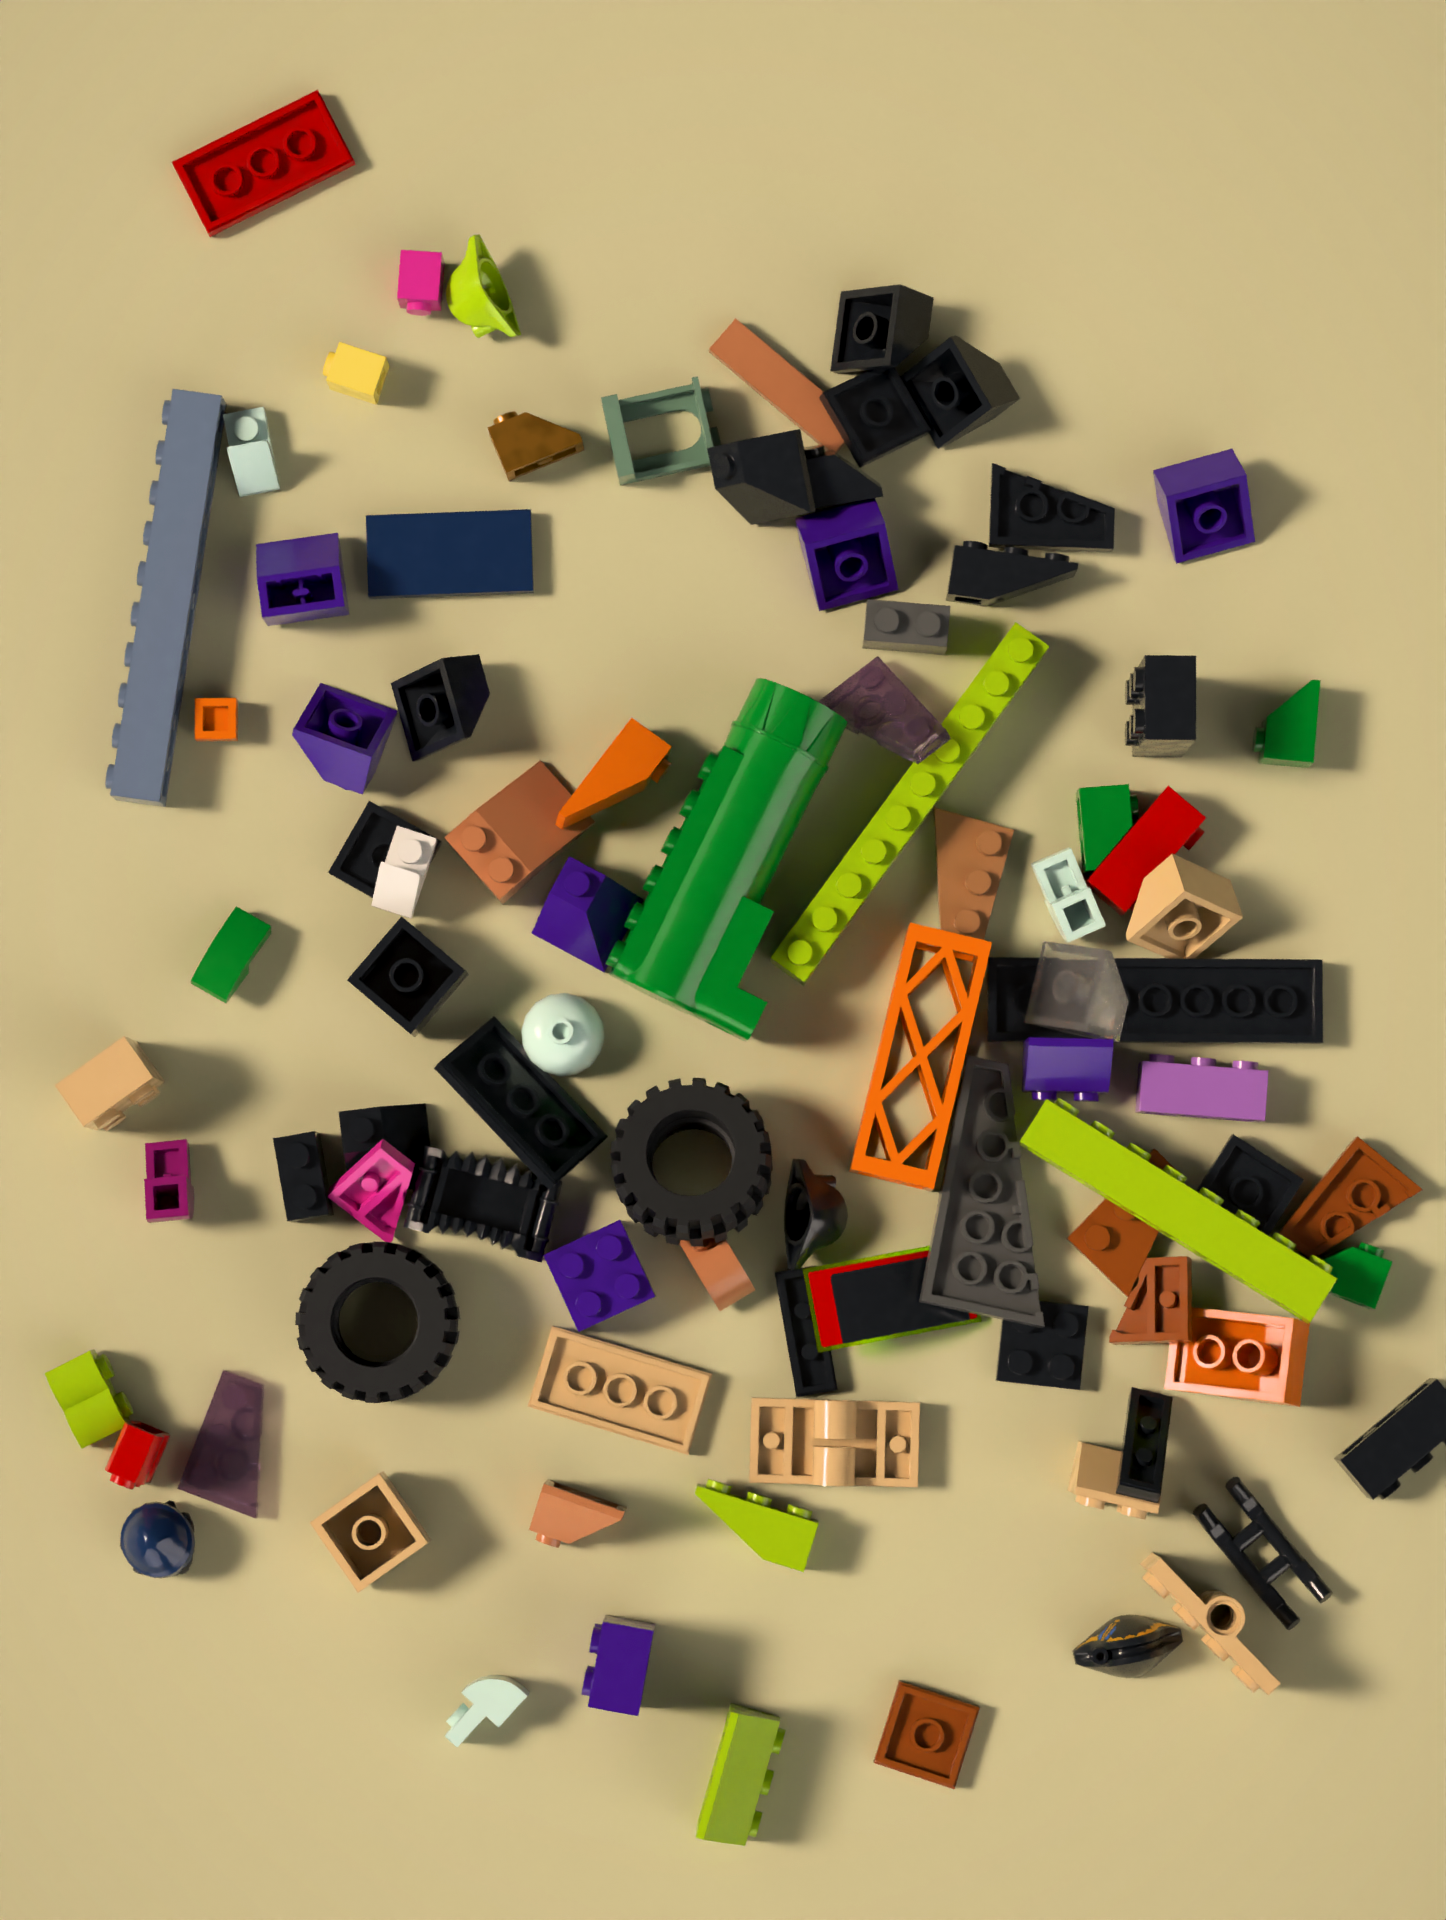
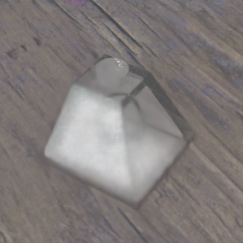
(1078, 992)

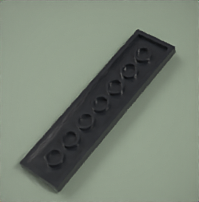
(1181, 1000)

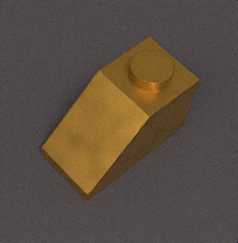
(531, 443)

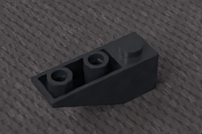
(992, 576)

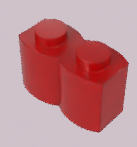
(136, 1454)

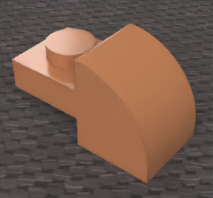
(719, 1271)

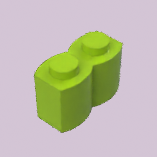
(89, 1398)

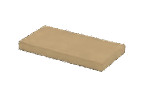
(620, 1390)

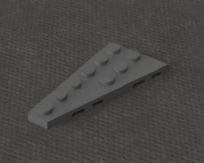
(982, 1225)

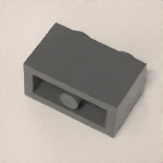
(906, 627)

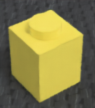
(356, 372)

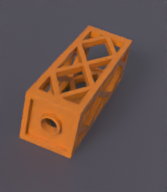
(947, 948)

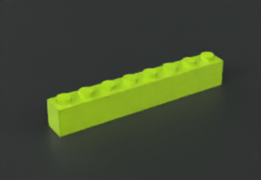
(1179, 1211)

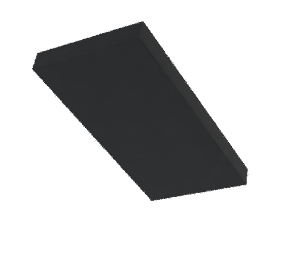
(521, 1103)

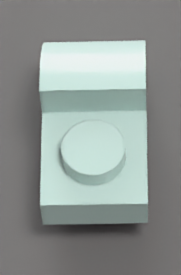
(1067, 895)
(491, 1697)

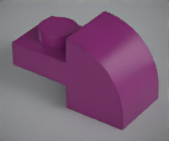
(168, 1181)

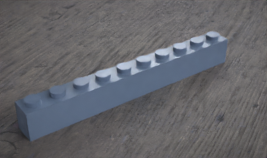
(167, 598)

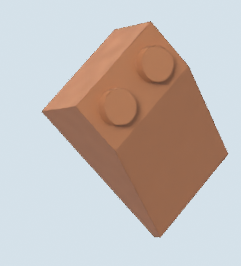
(516, 832)

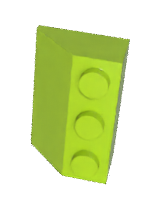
(739, 1776)

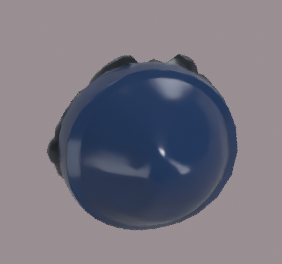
(158, 1540)

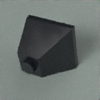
(879, 327)
(958, 390)
(764, 476)
(441, 703)
(399, 1125)

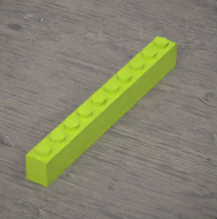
(908, 805)

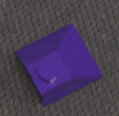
(344, 736)
(585, 913)

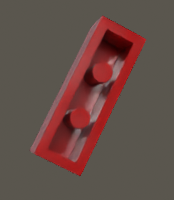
(1154, 837)

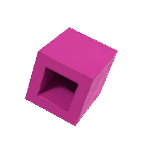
(420, 281)

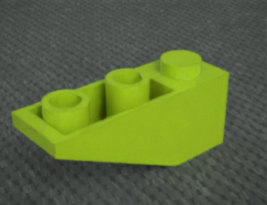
(769, 1531)

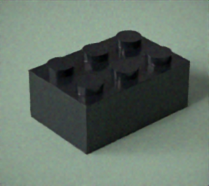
(1162, 706)

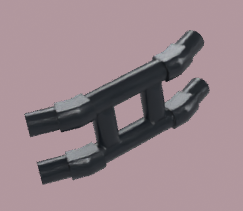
(1261, 1579)

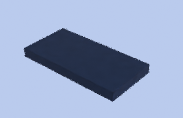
(449, 554)

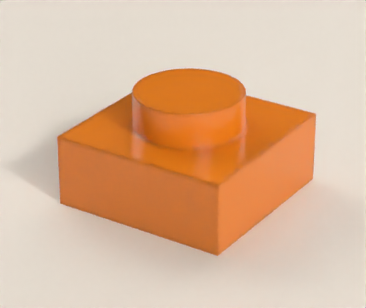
(216, 719)

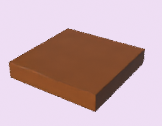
(926, 1734)

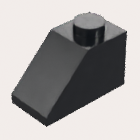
(836, 479)

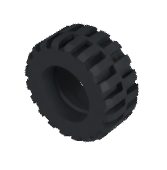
(686, 1109)
(321, 1310)

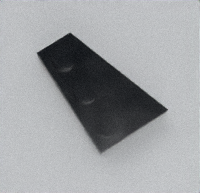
(1043, 517)

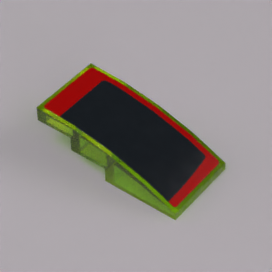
(874, 1300)

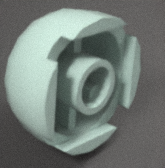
(562, 1034)

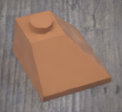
(571, 1514)

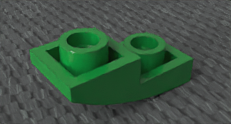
(230, 954)

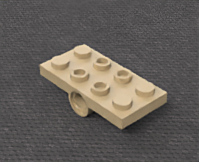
(834, 1442)
(1219, 1637)

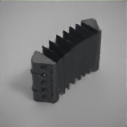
(483, 1201)

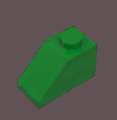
(1290, 731)
(1103, 820)
(1359, 1274)

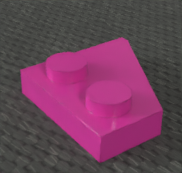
(375, 1189)

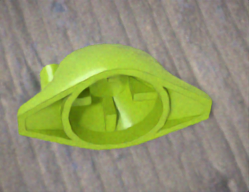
(479, 294)

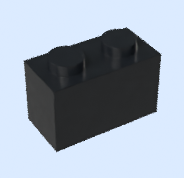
(303, 1176)

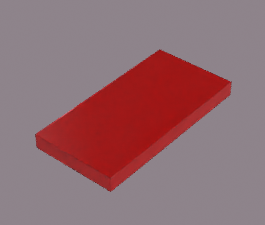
(263, 163)

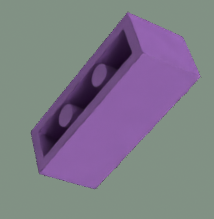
(1201, 1089)

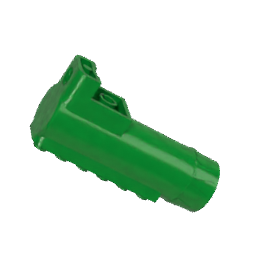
(705, 900)

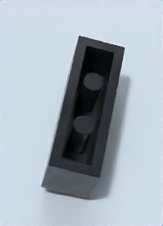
(1397, 1442)

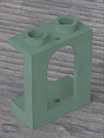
(682, 398)

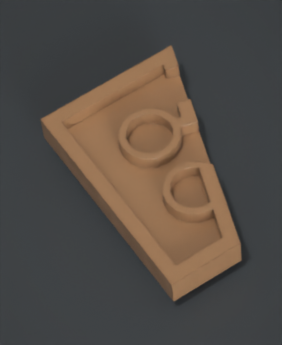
(968, 870)

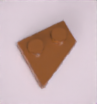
(1159, 1304)

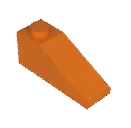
(620, 773)

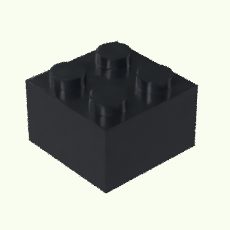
(408, 976)

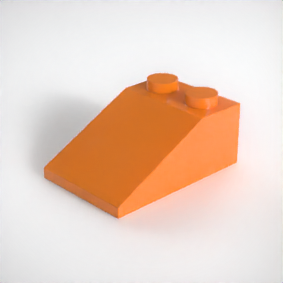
(1241, 1357)

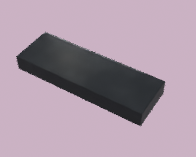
(810, 1370)
(1144, 1445)

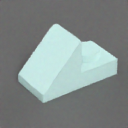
(251, 452)

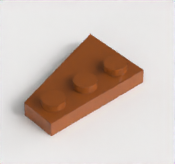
(1346, 1198)
(1116, 1239)

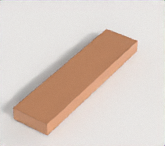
(777, 383)

